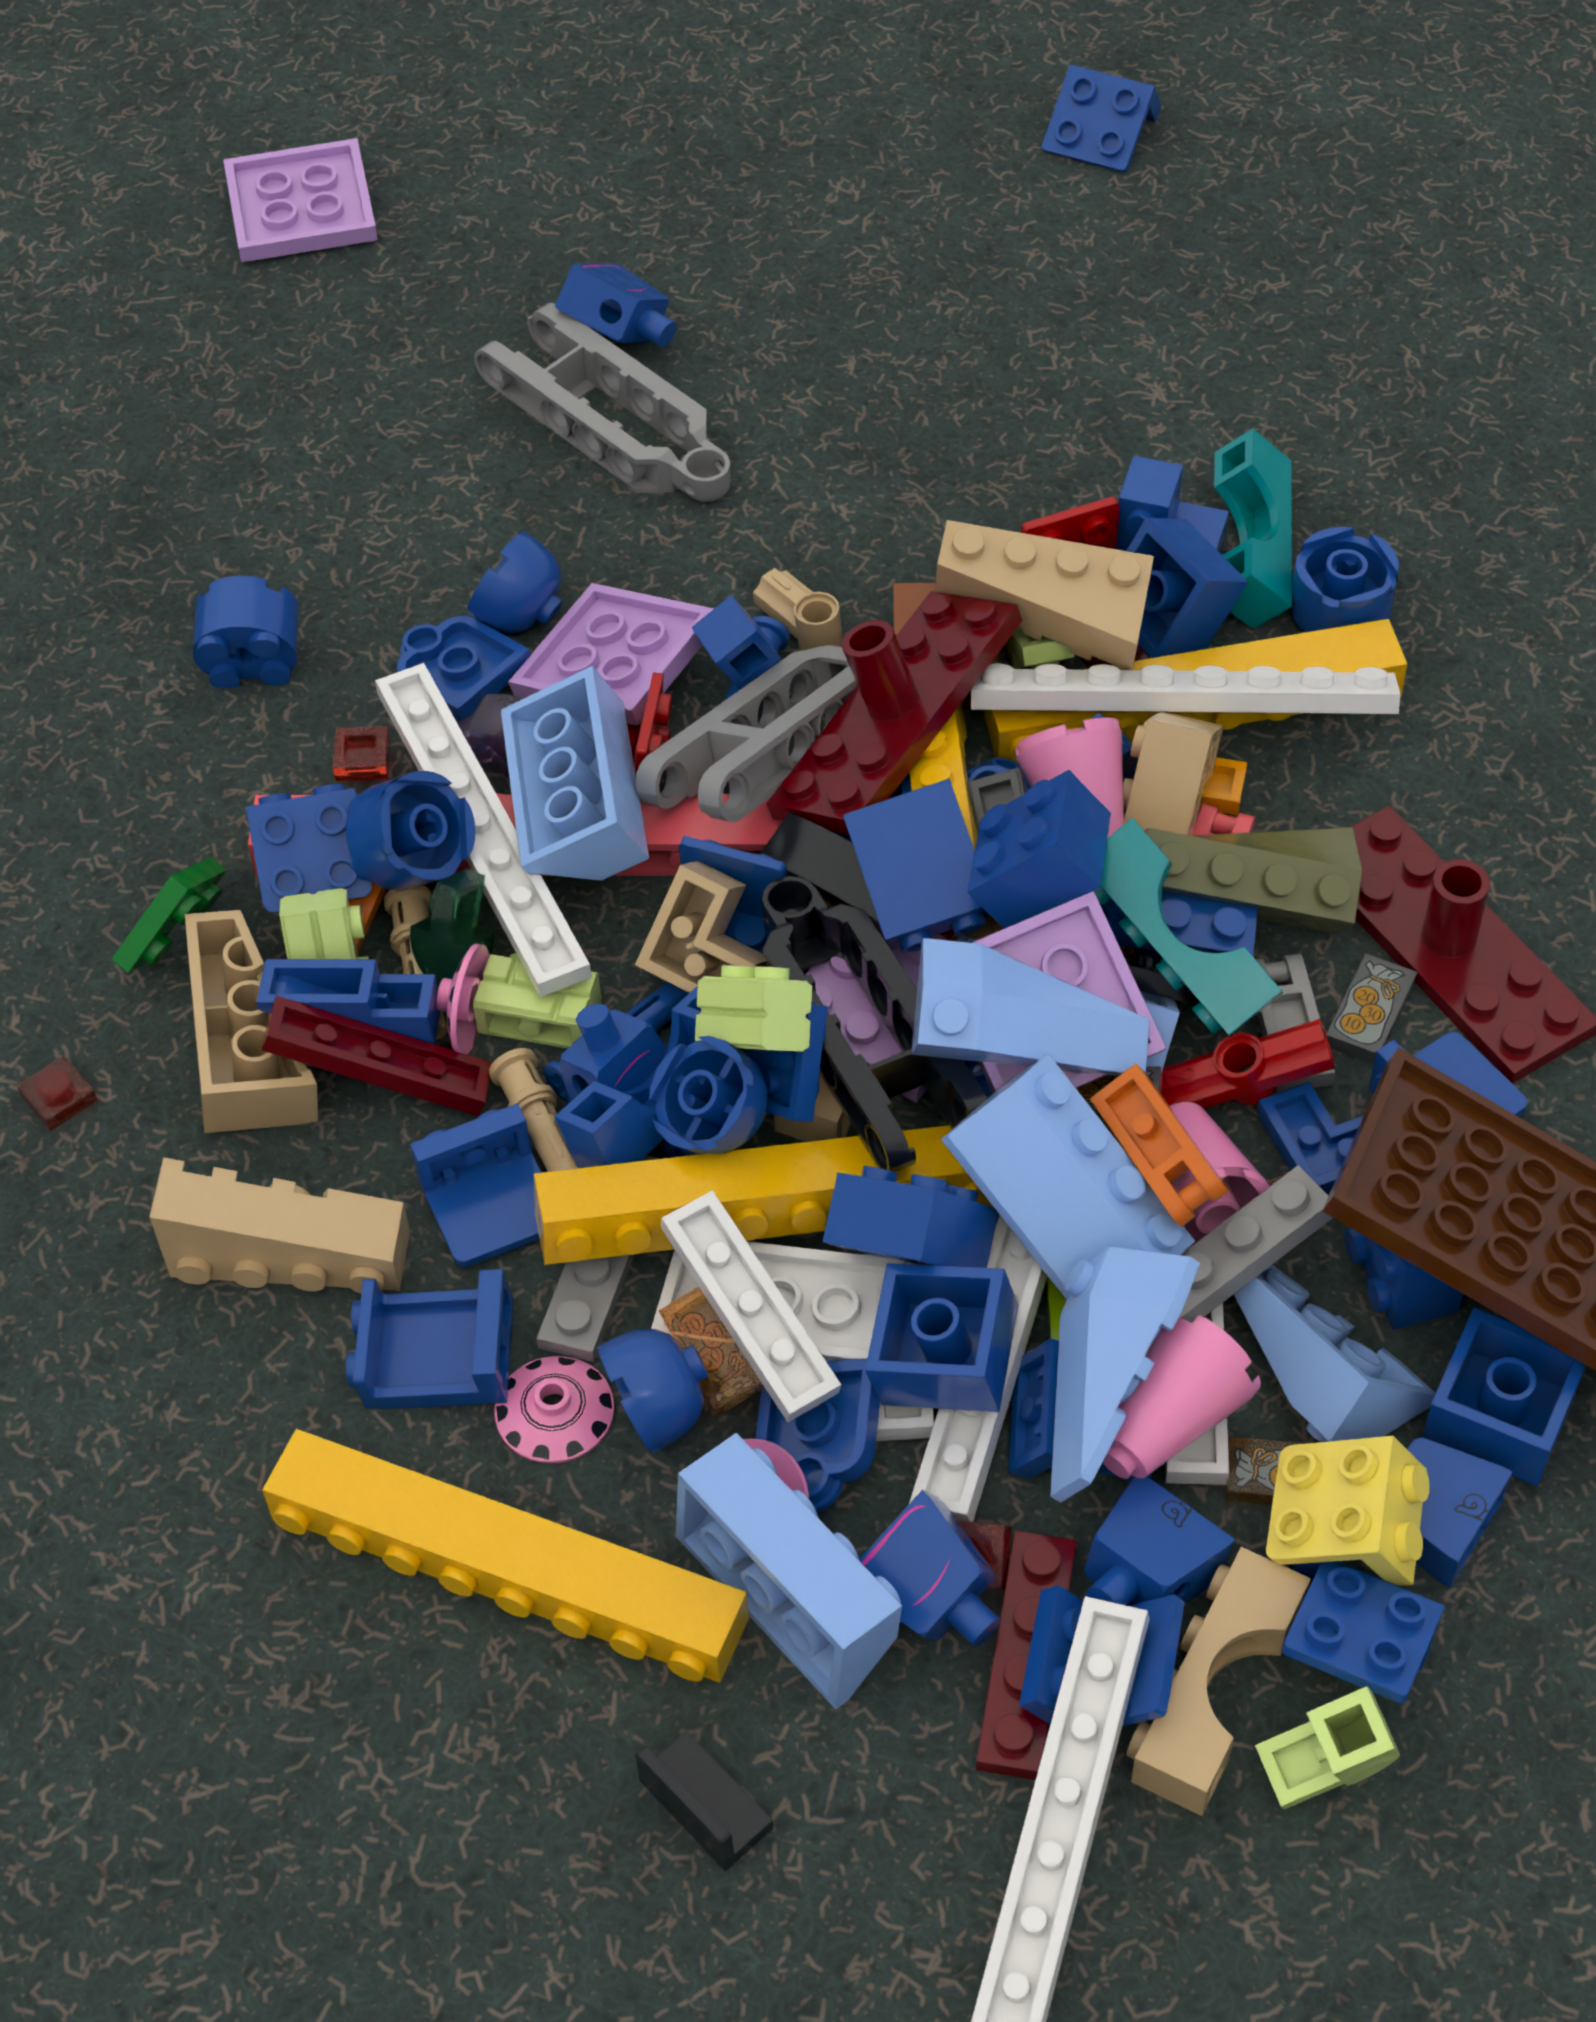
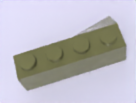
(1290, 875)

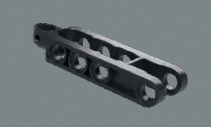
(810, 933)

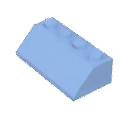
(574, 780)
(1060, 1174)
(796, 1573)

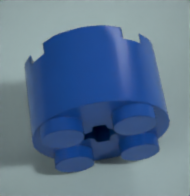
(1343, 580)
(245, 632)
(409, 831)

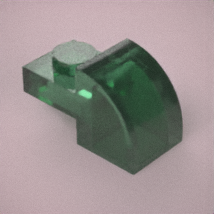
(452, 929)

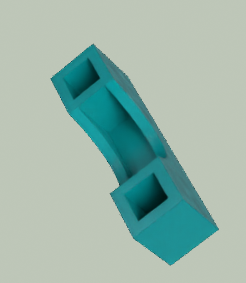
(1258, 492)
(1227, 984)

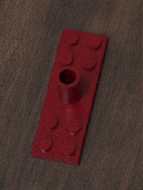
(899, 706)
(1465, 956)

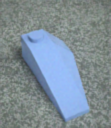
(1009, 1013)
(1104, 1333)
(1324, 1374)

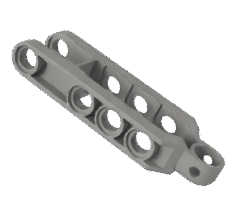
(592, 362)
(748, 752)

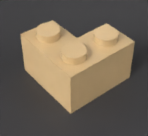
(1171, 771)
(691, 926)

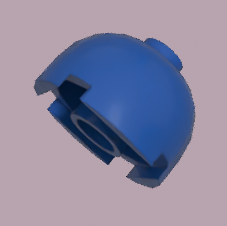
(519, 588)
(708, 1097)
(656, 1384)

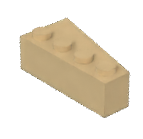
(1062, 587)
(237, 1079)
(275, 1232)

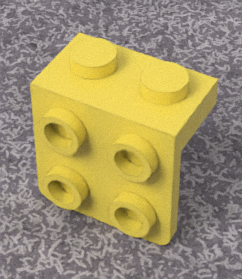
(1349, 1504)

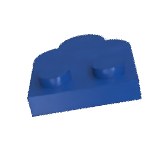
(463, 660)
(831, 1440)

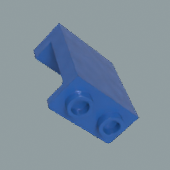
(917, 865)
(432, 1345)

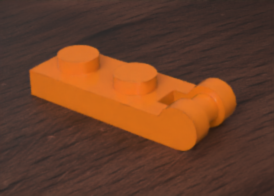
(1158, 1143)

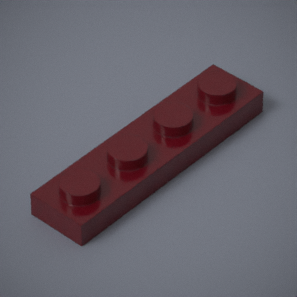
(376, 1056)
(1010, 1735)

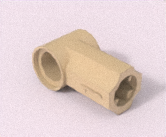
(806, 614)

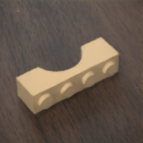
(1249, 1616)

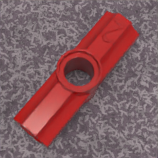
(1273, 1059)

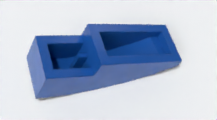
(356, 991)

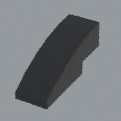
(822, 860)

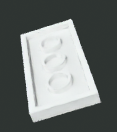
(827, 1291)

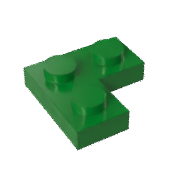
(183, 893)

